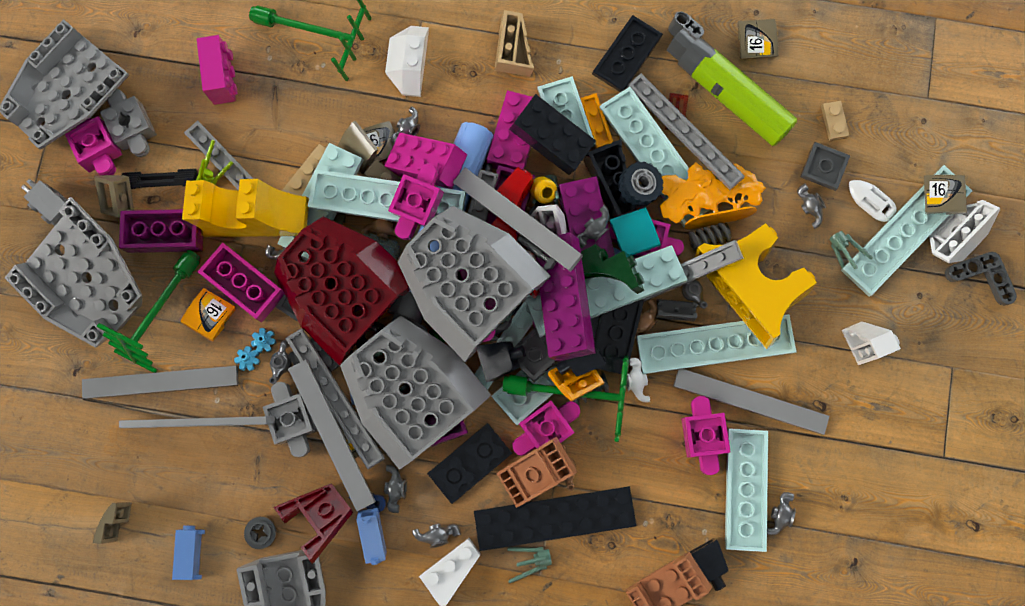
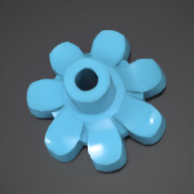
(265, 342)
(247, 358)

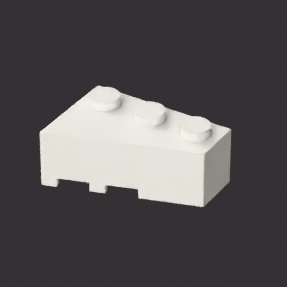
(870, 341)
(449, 572)

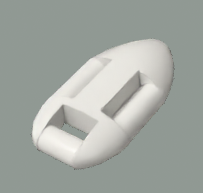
(872, 200)

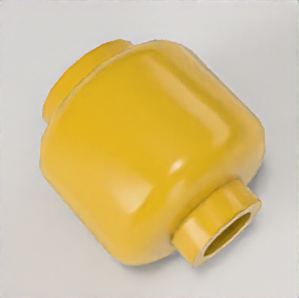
(543, 189)

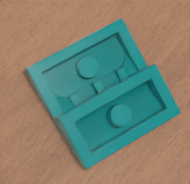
(635, 232)

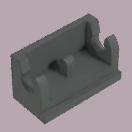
(676, 310)

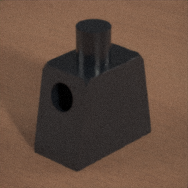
(499, 359)
(582, 364)
(711, 562)

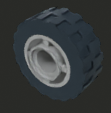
(648, 176)

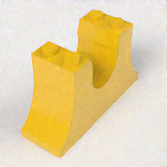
(249, 212)
(751, 294)

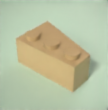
(513, 49)

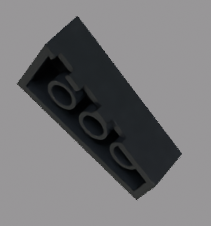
(608, 165)

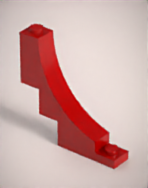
(515, 189)

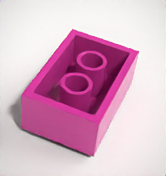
(216, 69)

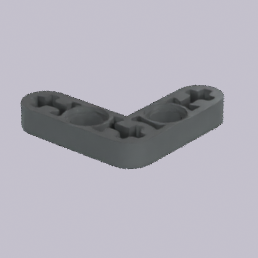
(989, 270)

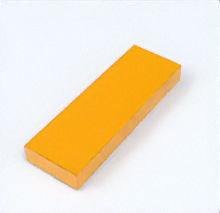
(596, 120)

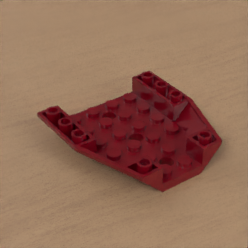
(363, 277)

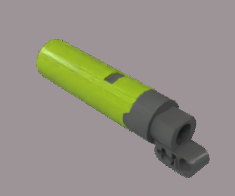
(727, 81)

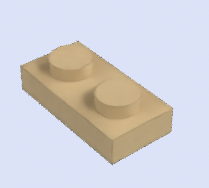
(835, 120)

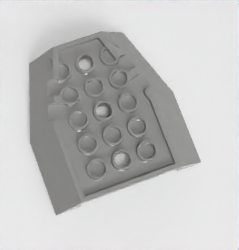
(49, 75)
(494, 267)
(58, 282)
(438, 384)

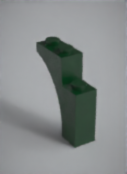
(618, 267)

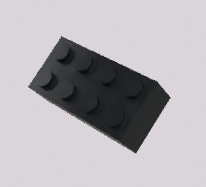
(552, 135)

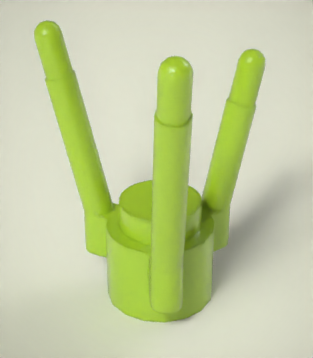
(206, 174)

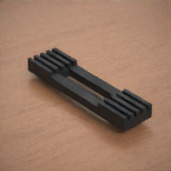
(178, 178)

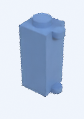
(371, 536)
(187, 553)

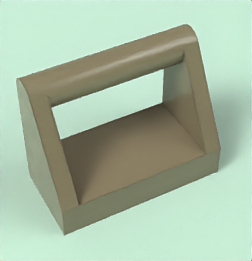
(120, 194)

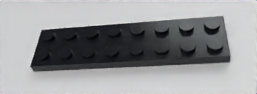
(555, 518)

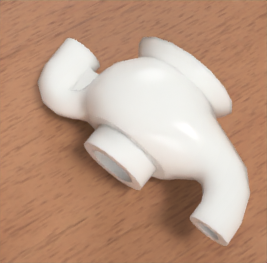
(637, 380)

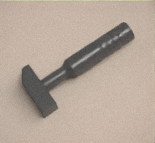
(537, 252)

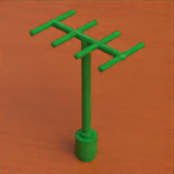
(268, 17)
(129, 347)
(521, 385)

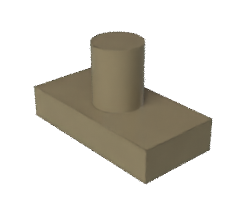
(379, 171)

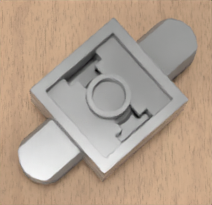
(128, 123)
(44, 200)
(291, 420)

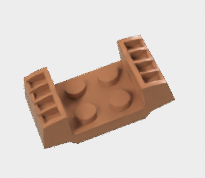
(537, 472)
(671, 584)

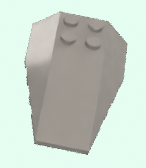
(282, 581)

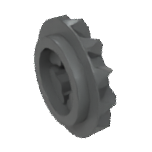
(251, 536)

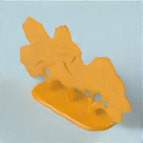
(706, 192)

